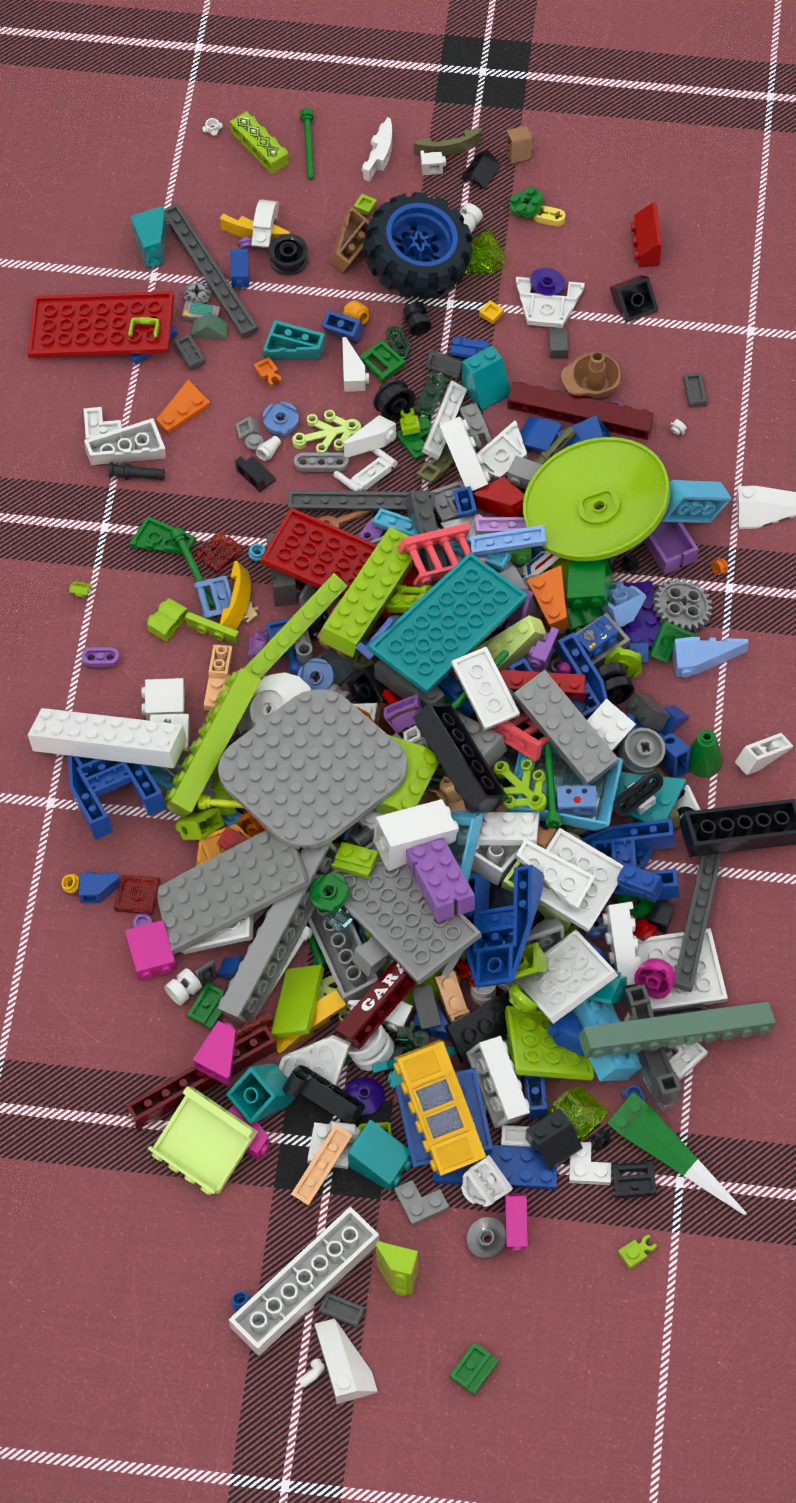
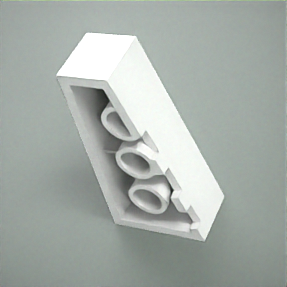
(464, 453)
(621, 940)

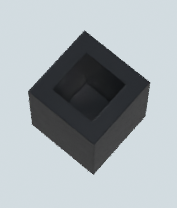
(661, 915)

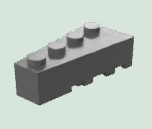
(283, 586)
(403, 687)

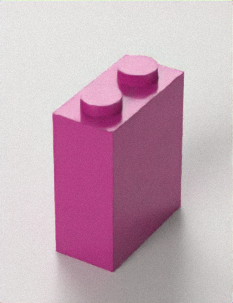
(150, 950)

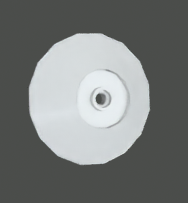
(271, 693)

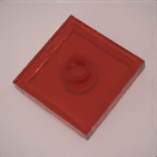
(137, 894)

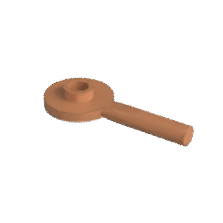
(343, 519)

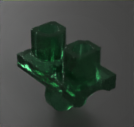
(409, 1038)

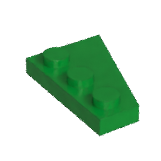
(156, 537)

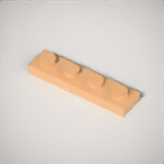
(322, 1164)

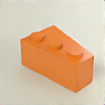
(550, 597)

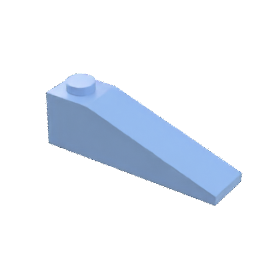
(623, 603)
(696, 655)

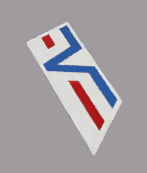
(539, 563)

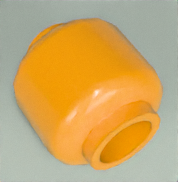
(357, 311)

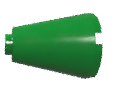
(705, 754)

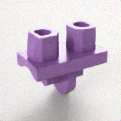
(256, 643)

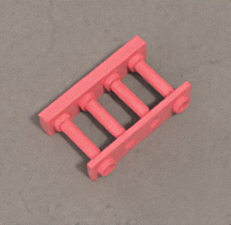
(427, 541)
(521, 739)

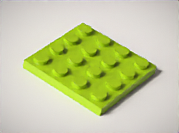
(537, 1053)

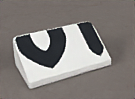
(686, 801)

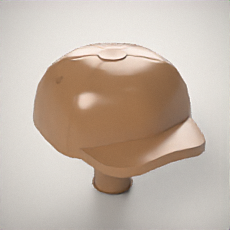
(592, 376)

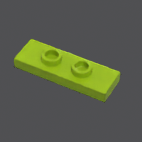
(212, 628)

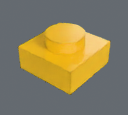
(491, 312)

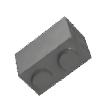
(648, 711)

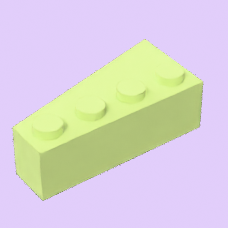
(515, 640)

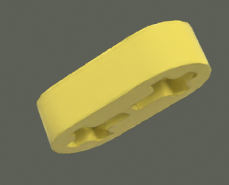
(548, 216)

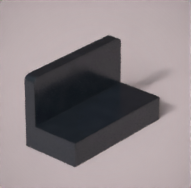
(481, 169)
(254, 473)

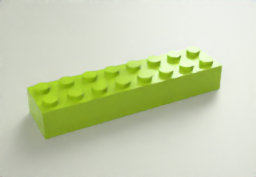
(368, 594)
(211, 743)

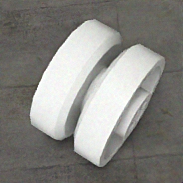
(375, 1050)

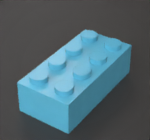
(695, 501)
(607, 1067)

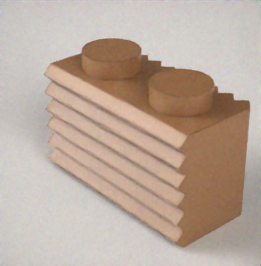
(519, 144)

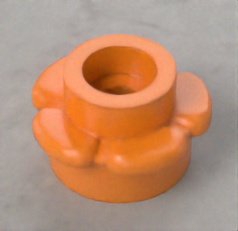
(719, 566)

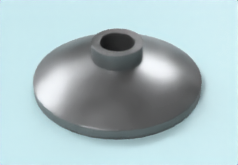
(480, 1231)

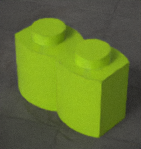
(166, 619)

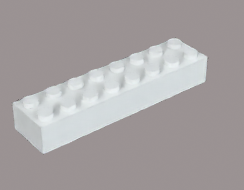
(107, 738)
(304, 1281)

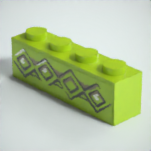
(259, 142)

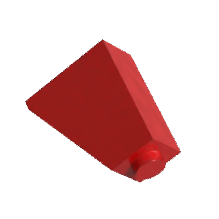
(500, 498)

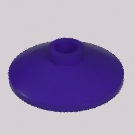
(547, 281)
(373, 1100)

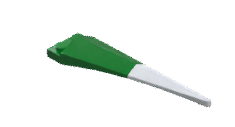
(645, 1129)

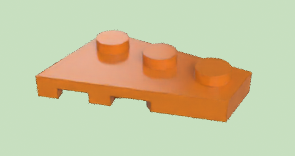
(182, 408)

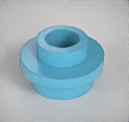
(256, 548)

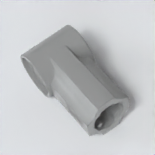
(301, 645)

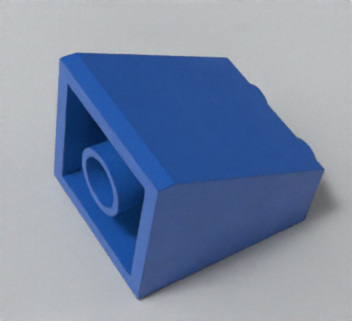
(588, 429)

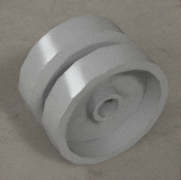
(641, 751)

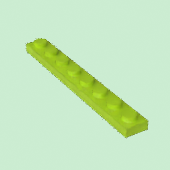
(296, 626)

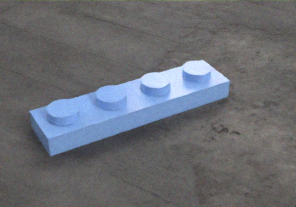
(508, 540)

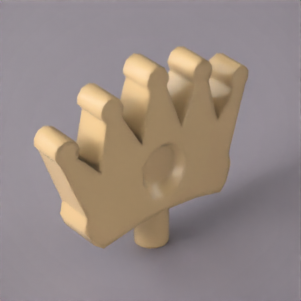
(250, 613)

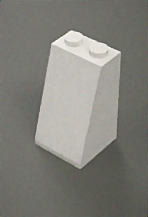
(411, 828)

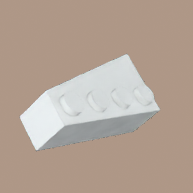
(126, 444)

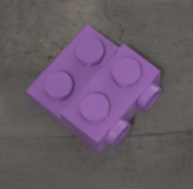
(542, 652)

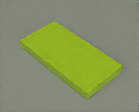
(297, 1001)

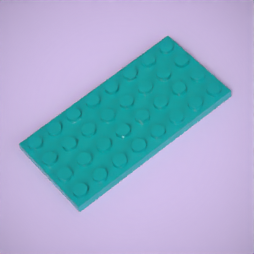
(448, 622)

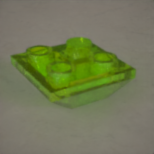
(486, 254)
(580, 1109)

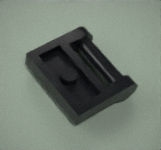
(633, 1185)

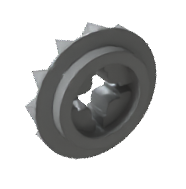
(203, 295)

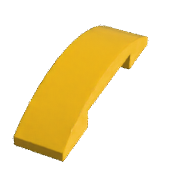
(240, 597)

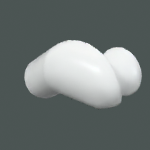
(313, 1374)

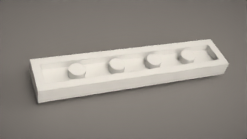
(447, 411)

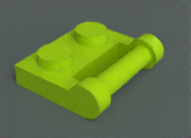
(402, 602)

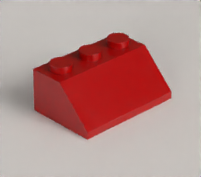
(647, 237)

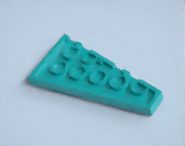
(665, 797)

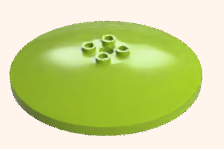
(590, 474)

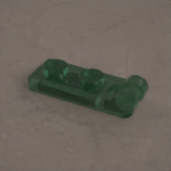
(430, 395)

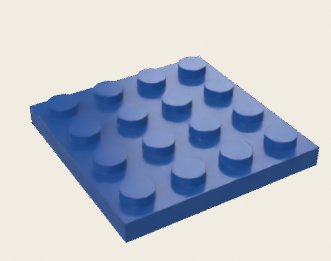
(471, 1090)

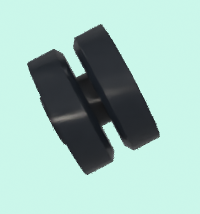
(616, 682)

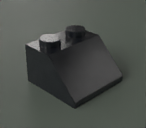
(634, 298)
(553, 1139)

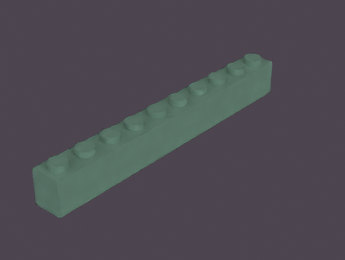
(676, 1030)

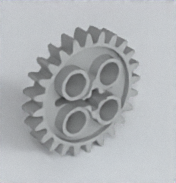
(682, 605)

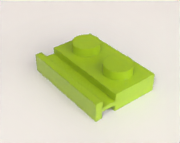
(355, 860)

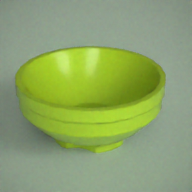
(520, 999)

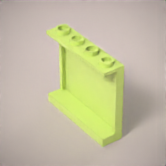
(203, 1141)

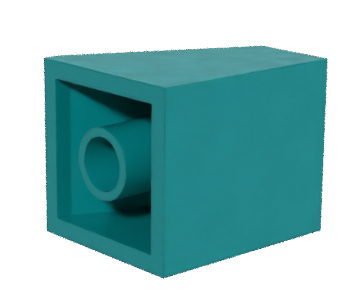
(150, 235)
(485, 378)
(260, 1092)
(379, 1156)

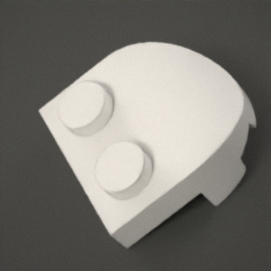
(484, 1183)

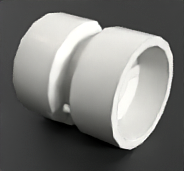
(472, 215)
(178, 992)
(482, 994)

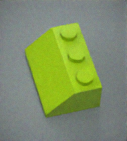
(398, 1267)

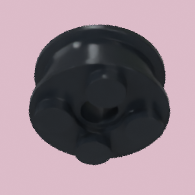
(288, 254)
(393, 398)

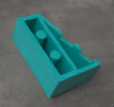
(293, 343)

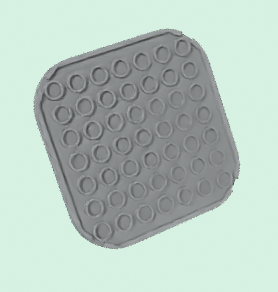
(312, 769)

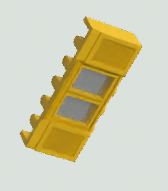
(439, 1107)

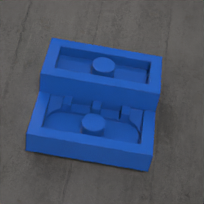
(539, 433)

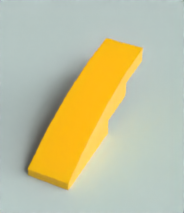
(244, 227)
(324, 1010)

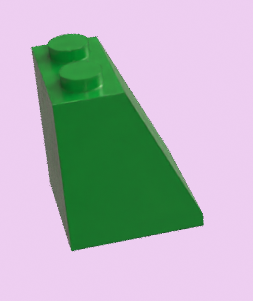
(589, 583)

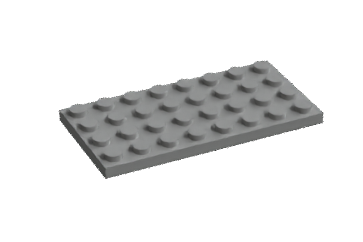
(229, 889)
(402, 922)

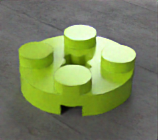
(630, 659)

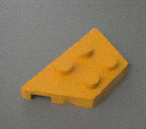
(208, 846)

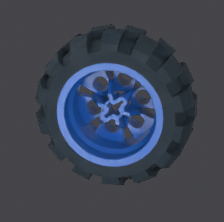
(442, 261)

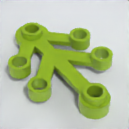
(522, 787)

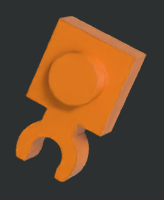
(267, 370)

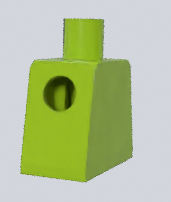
(192, 828)

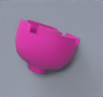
(657, 977)

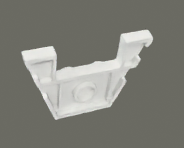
(547, 310)

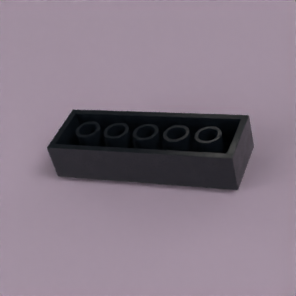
(460, 757)
(739, 827)

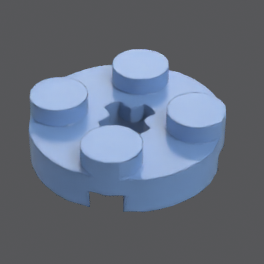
(284, 427)
(316, 666)

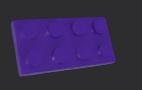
(645, 624)

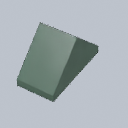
(209, 327)

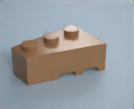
(349, 239)

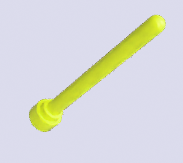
(206, 802)

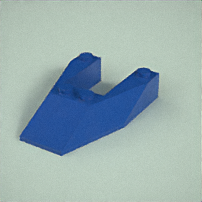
(572, 652)
(96, 777)
(624, 840)
(504, 930)

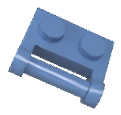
(220, 595)

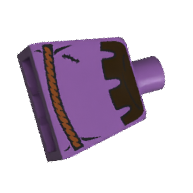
(401, 714)

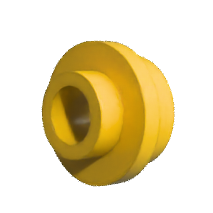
(70, 883)

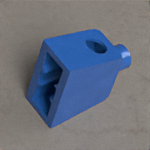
(676, 756)

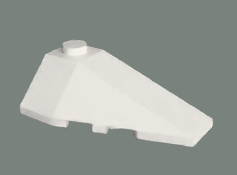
(763, 505)
(345, 1366)

